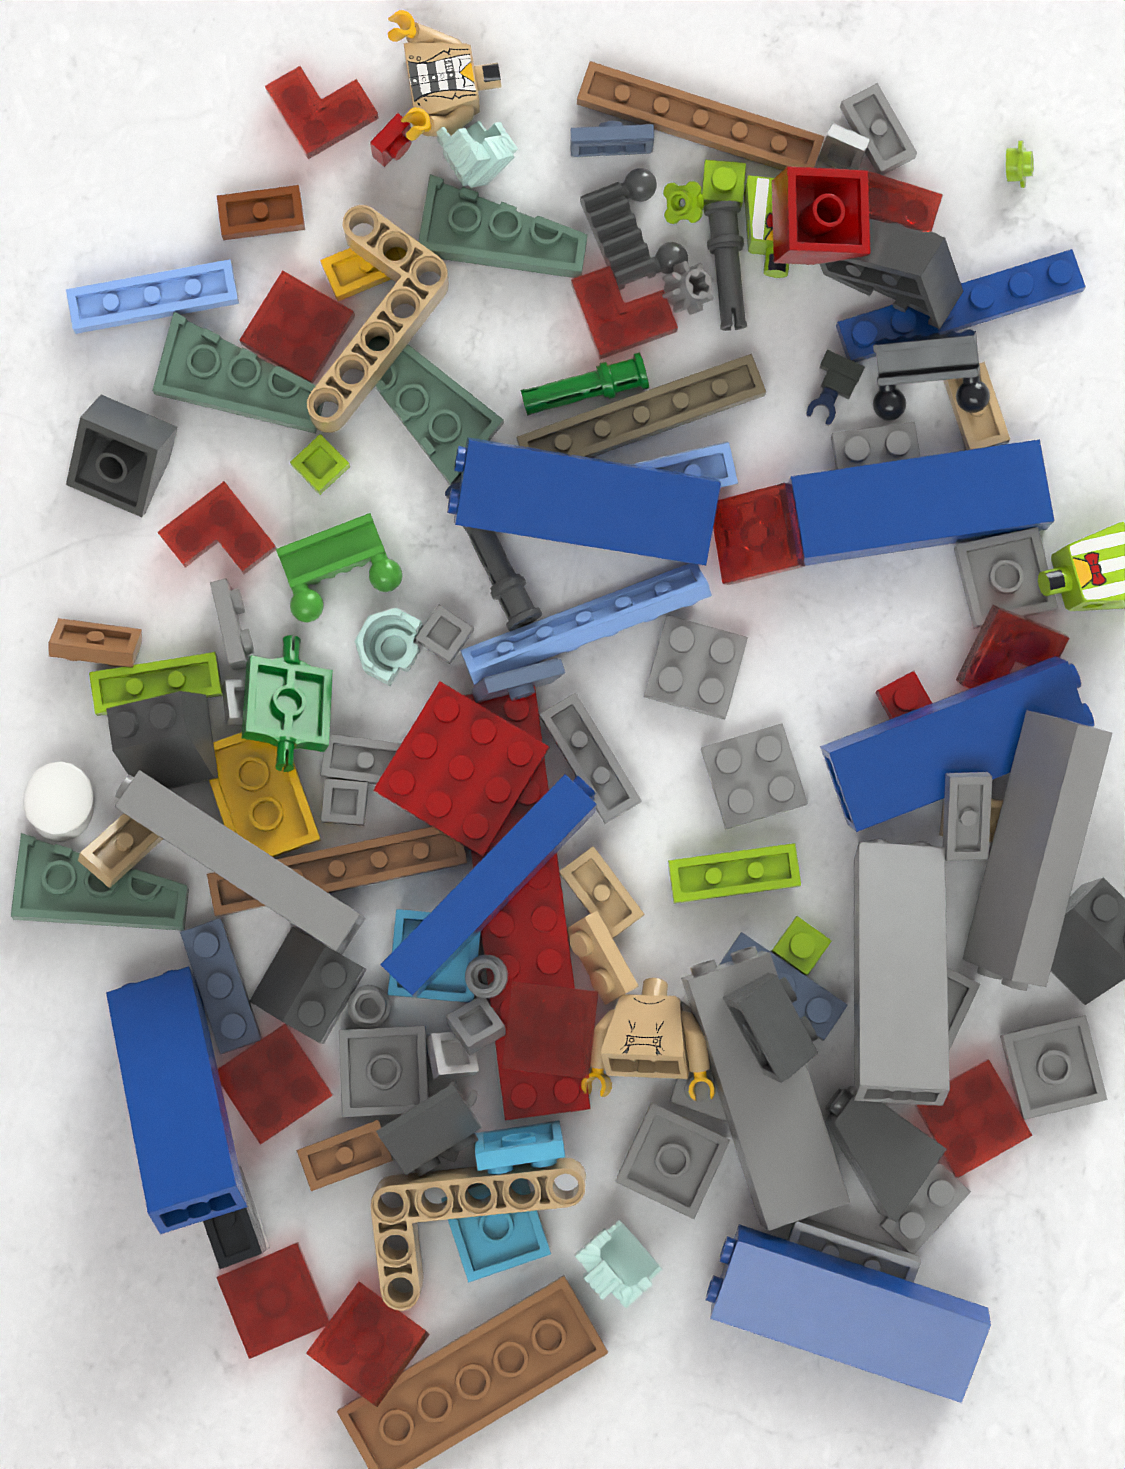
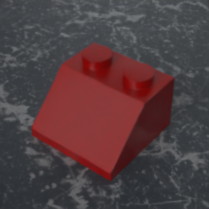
(820, 215)

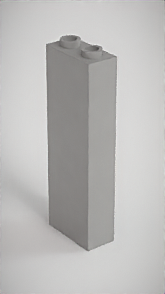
(1036, 850)
(238, 861)
(900, 974)
(771, 1122)

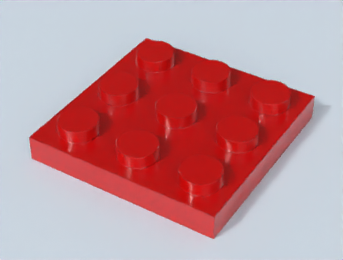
(461, 769)

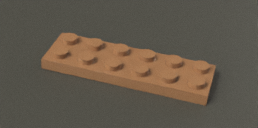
(475, 1379)

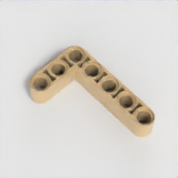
(382, 321)
(459, 1204)

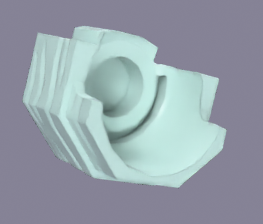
(477, 153)
(388, 644)
(617, 1264)

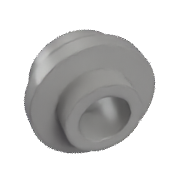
(474, 980)
(355, 1003)

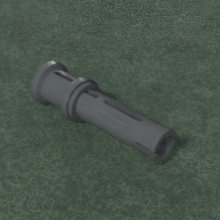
(725, 245)
(507, 585)

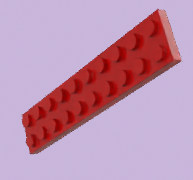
(530, 941)

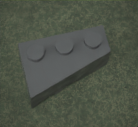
(906, 267)

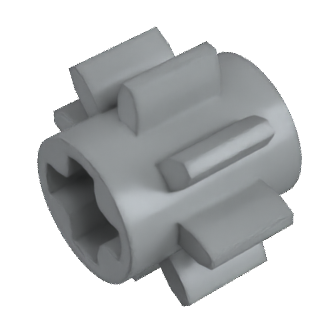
(688, 287)

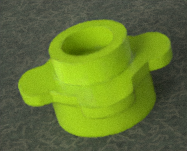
(1019, 164)
(693, 202)

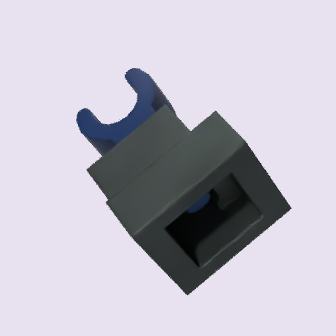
(839, 380)

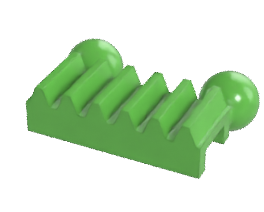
(331, 553)

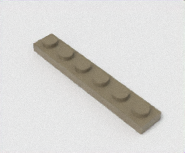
(651, 411)

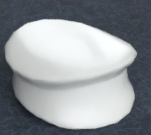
(59, 801)

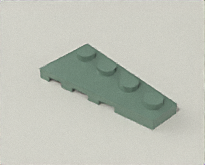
(481, 232)
(221, 376)
(433, 407)
(61, 890)

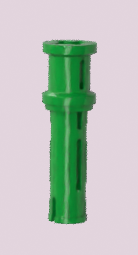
(604, 381)

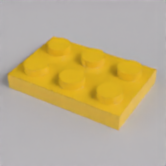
(260, 801)

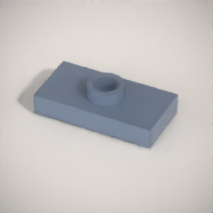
(611, 139)
(518, 682)

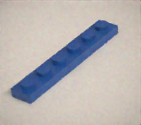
(980, 302)

